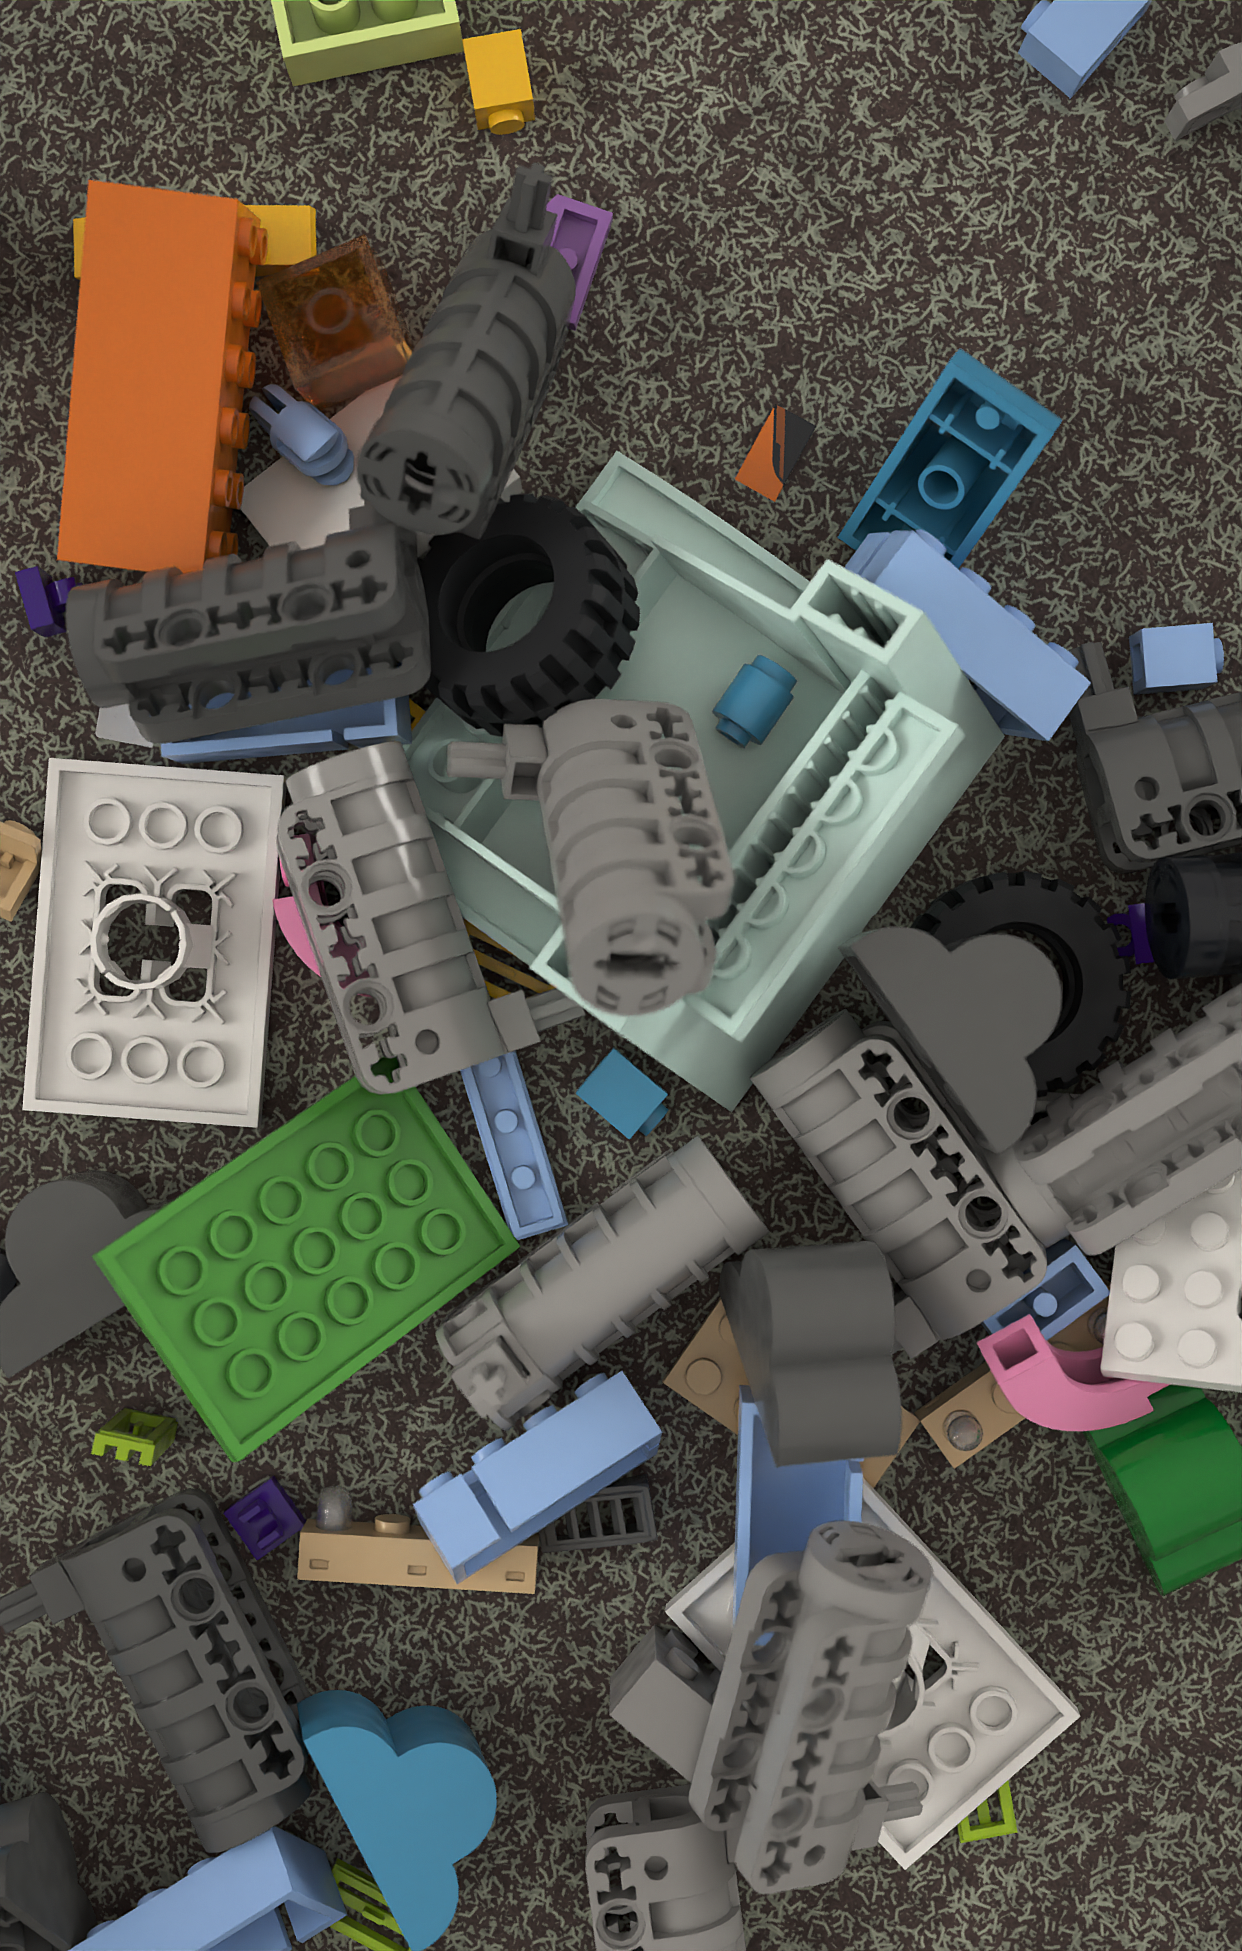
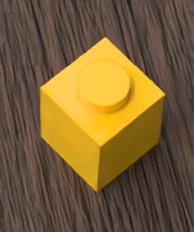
(499, 81)

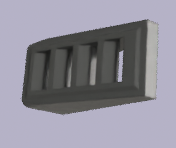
(643, 1531)

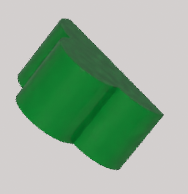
(1176, 1485)

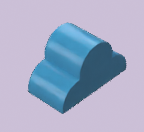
(955, 460)
(409, 1795)

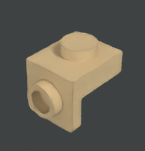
(18, 865)

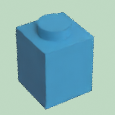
(624, 1095)

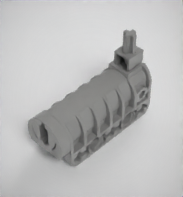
(595, 1282)

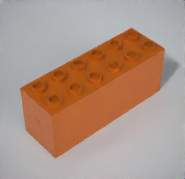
(159, 378)

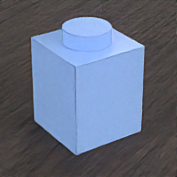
(1175, 658)

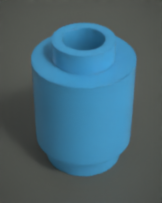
(754, 702)

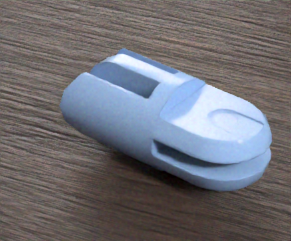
(304, 436)

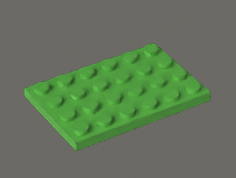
(306, 1257)

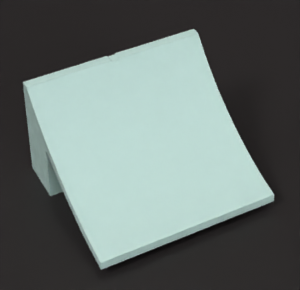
(810, 818)

